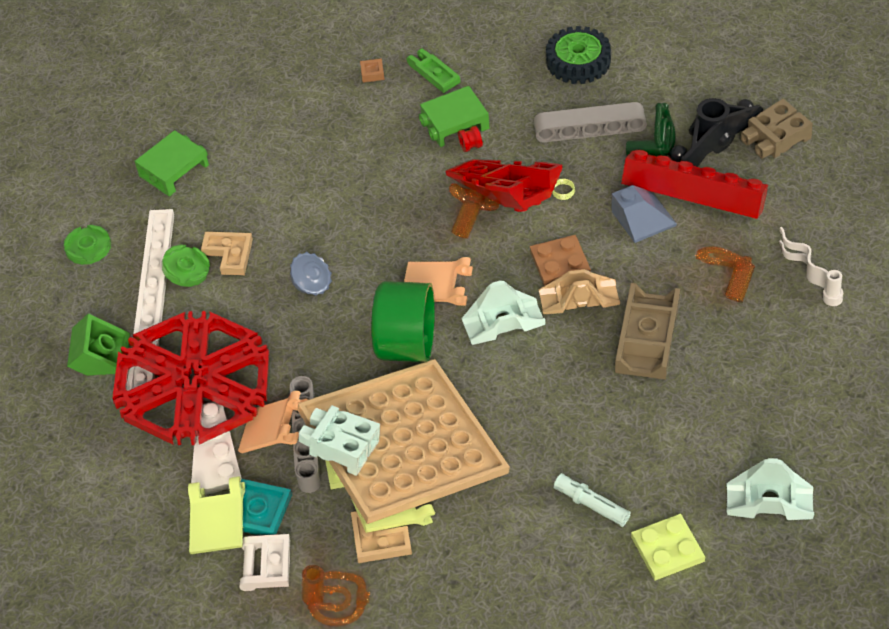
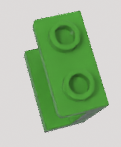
(453, 113)
(170, 161)

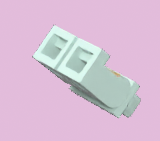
(341, 437)

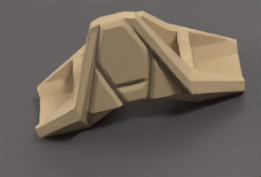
(578, 289)

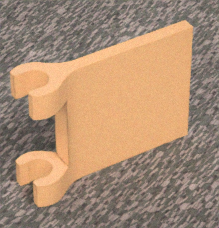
(442, 277)
(271, 425)

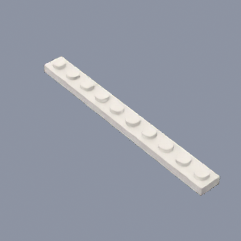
(152, 284)

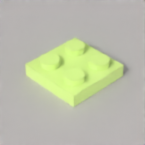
(667, 547)

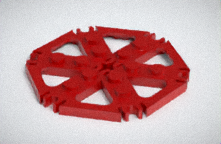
(176, 369)

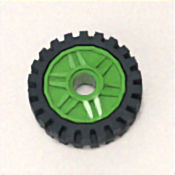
(578, 55)

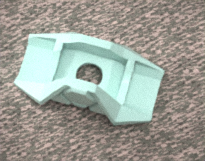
(496, 299)
(771, 475)

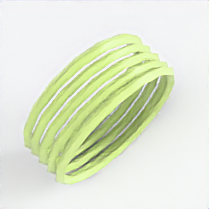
(564, 196)

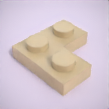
(232, 246)
(380, 543)

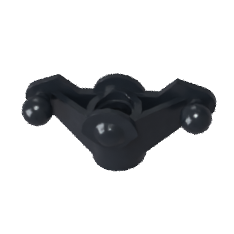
(715, 128)

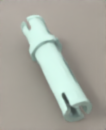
(585, 496)

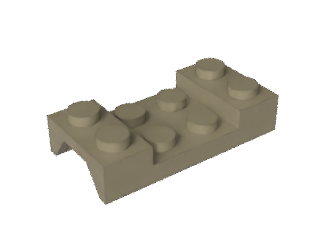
(647, 333)

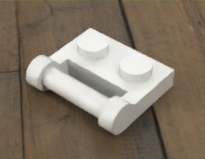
(274, 562)

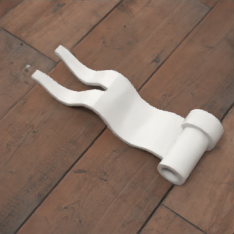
(830, 281)

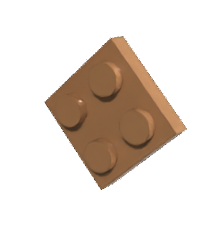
(558, 257)

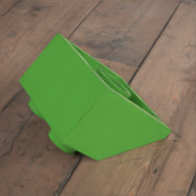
(95, 346)

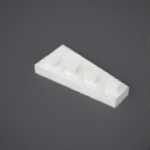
(216, 458)

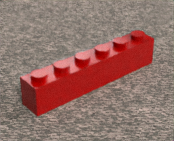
(695, 184)

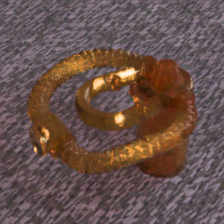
(472, 203)
(741, 273)
(314, 589)

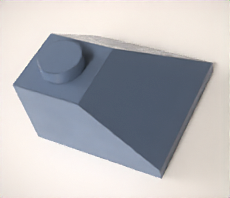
(640, 213)

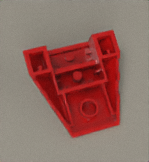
(509, 184)

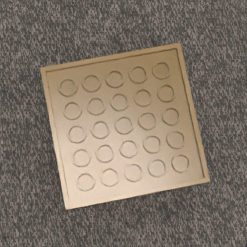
(425, 443)

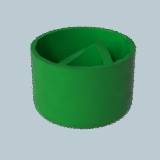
(403, 321)

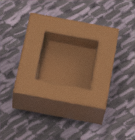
(372, 70)

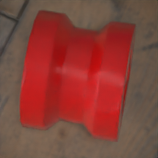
(470, 138)

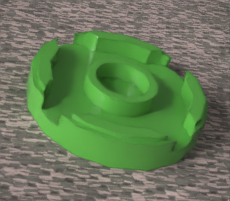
(82, 249)
(185, 265)

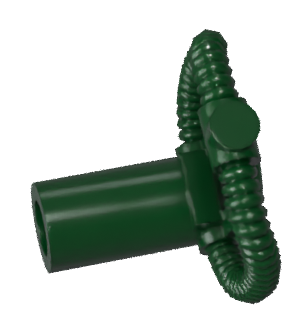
(660, 144)

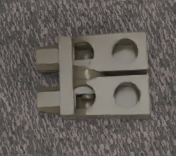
(776, 130)

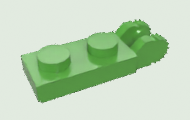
(434, 70)

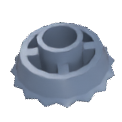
(310, 274)

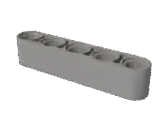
(589, 122)
(304, 464)

